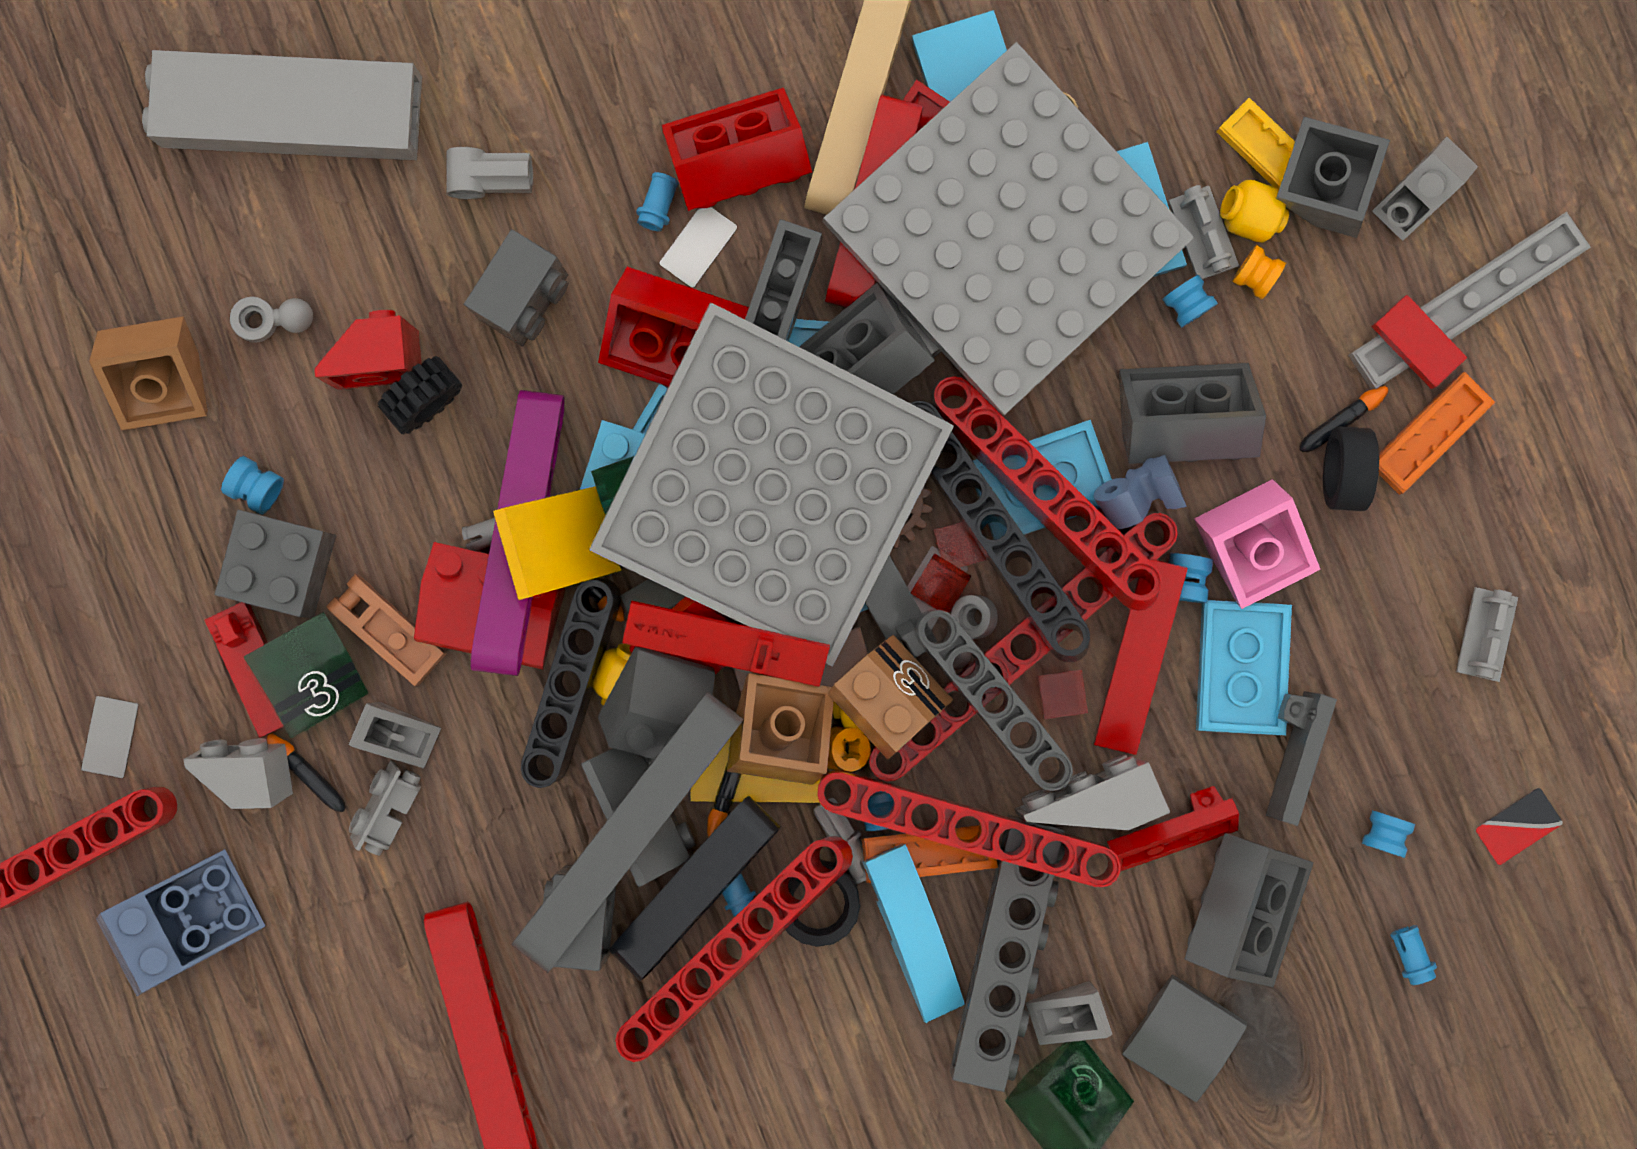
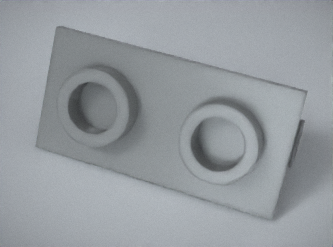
(1211, 248)
(1487, 634)
(373, 822)

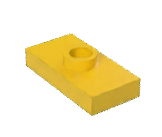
(1258, 141)

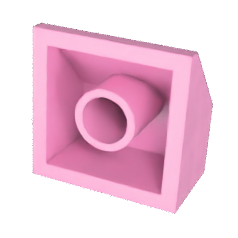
(1258, 543)

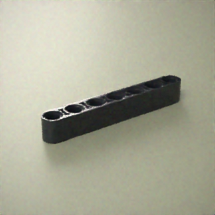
(1009, 546)

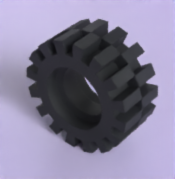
(419, 395)

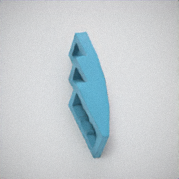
(914, 932)

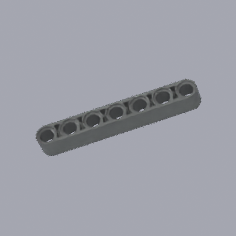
(627, 832)

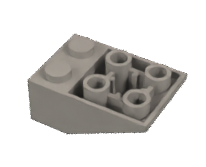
(1112, 799)

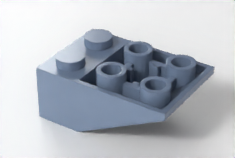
(180, 922)

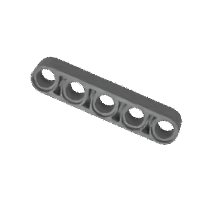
(1010, 712)

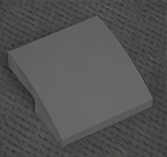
(1184, 1038)

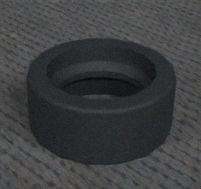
(1350, 468)
(839, 929)

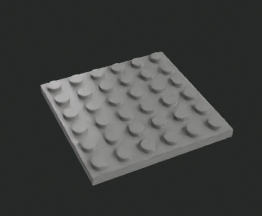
(1008, 229)
(770, 483)

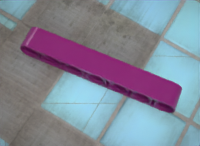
(526, 478)

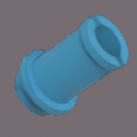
(657, 202)
(738, 895)
(1413, 955)

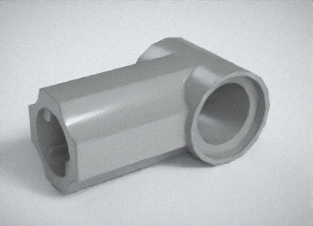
(474, 173)

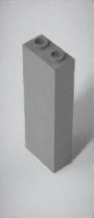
(283, 105)

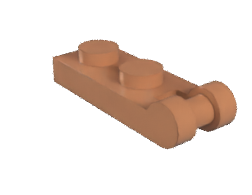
(386, 631)

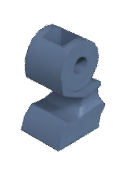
(1129, 498)

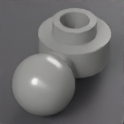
(293, 315)
(964, 613)

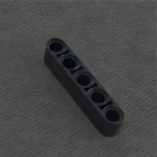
(555, 697)
(694, 888)

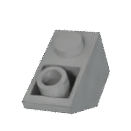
(1425, 188)
(243, 774)

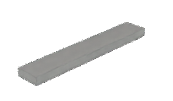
(1482, 293)

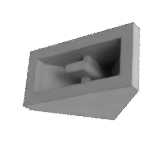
(394, 734)
(1069, 1015)

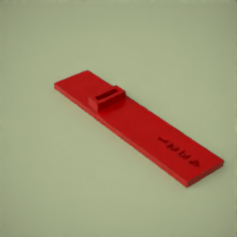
(725, 643)
(1139, 663)

